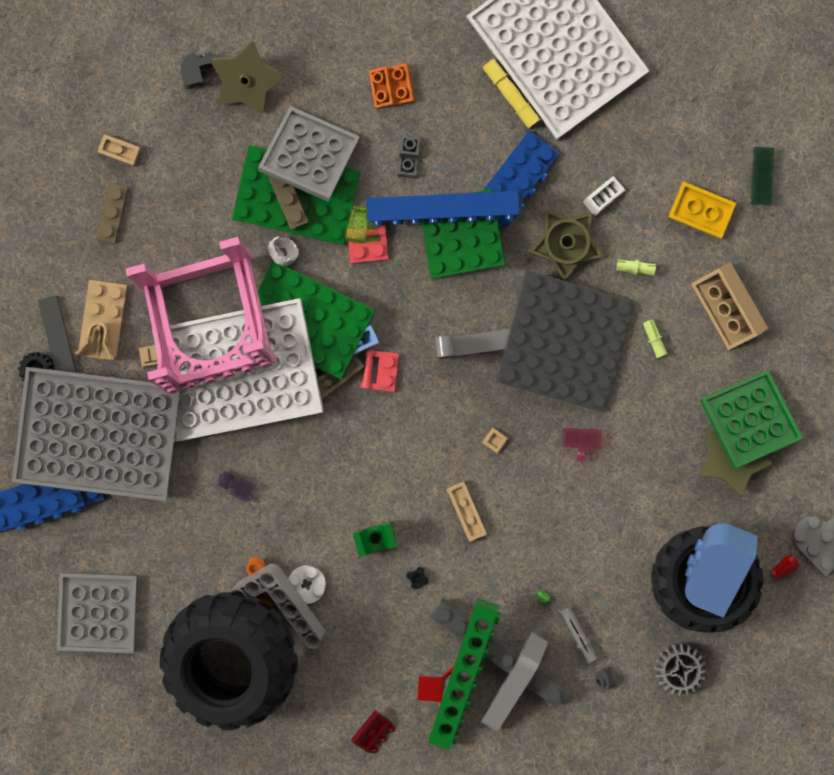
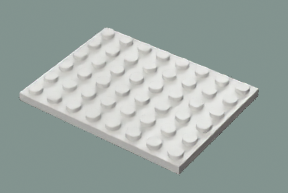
(559, 55)
(252, 398)

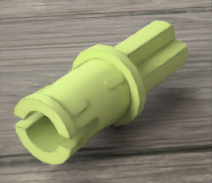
(655, 338)

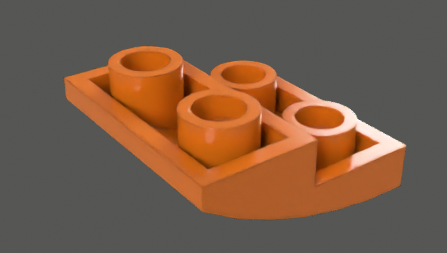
(391, 85)

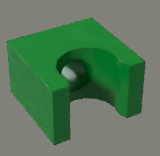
(366, 546)

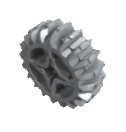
(672, 670)

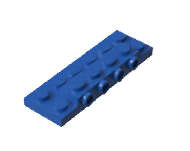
(523, 169)
(36, 502)

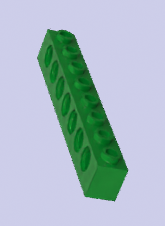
(446, 737)

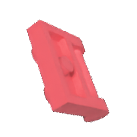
(370, 250)
(386, 370)

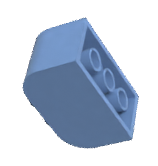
(719, 567)

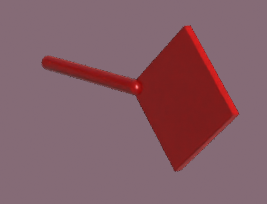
(431, 687)

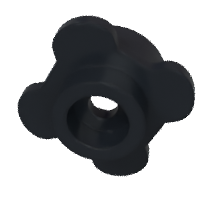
(422, 579)

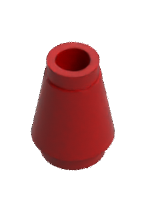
(785, 567)

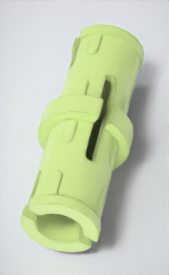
(636, 267)

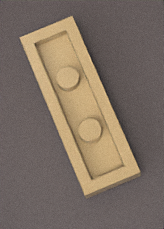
(466, 511)

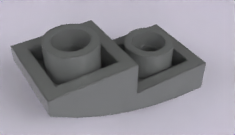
(408, 157)

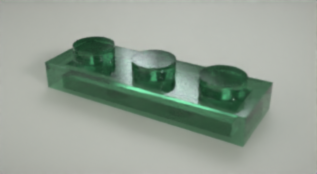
(762, 176)

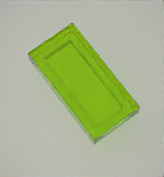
(357, 225)

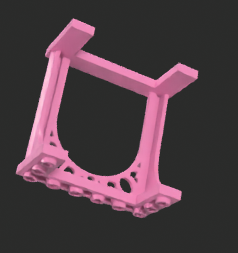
(258, 353)

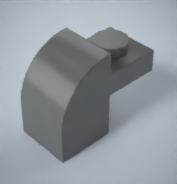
(192, 67)

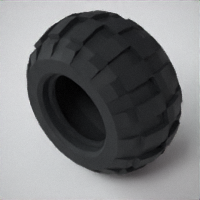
(250, 629)

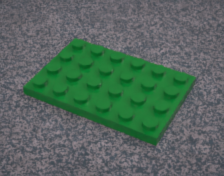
(259, 205)
(332, 319)

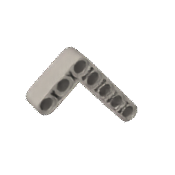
(470, 344)
(283, 601)
(515, 682)

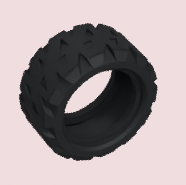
(678, 610)

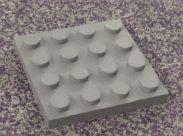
(309, 153)
(97, 612)

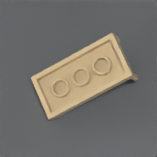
(102, 320)

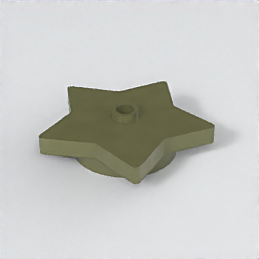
(250, 66)
(574, 230)
(719, 466)

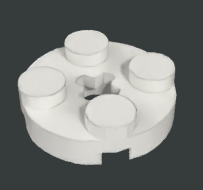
(311, 574)

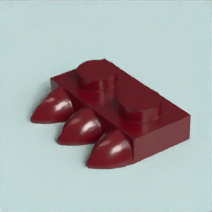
(372, 732)

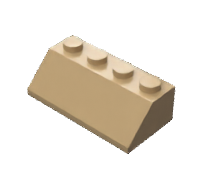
(729, 306)

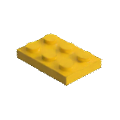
(702, 210)

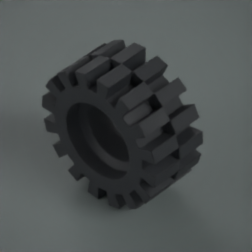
(32, 358)

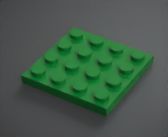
(462, 246)
(751, 419)

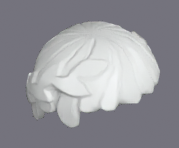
(278, 256)

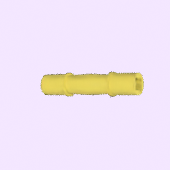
(511, 93)

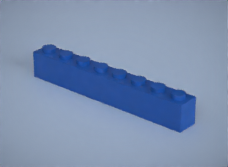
(444, 206)

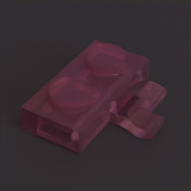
(581, 440)

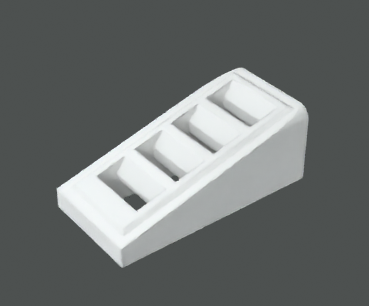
(596, 209)

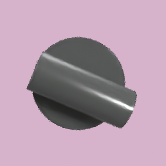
(604, 679)

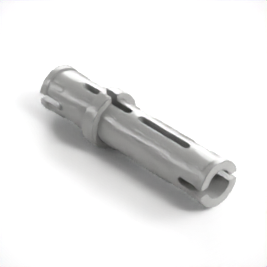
(589, 655)

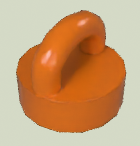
(254, 565)

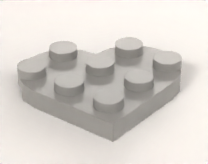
(816, 541)

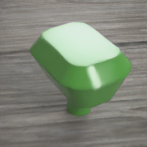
(543, 597)

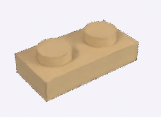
(119, 150)

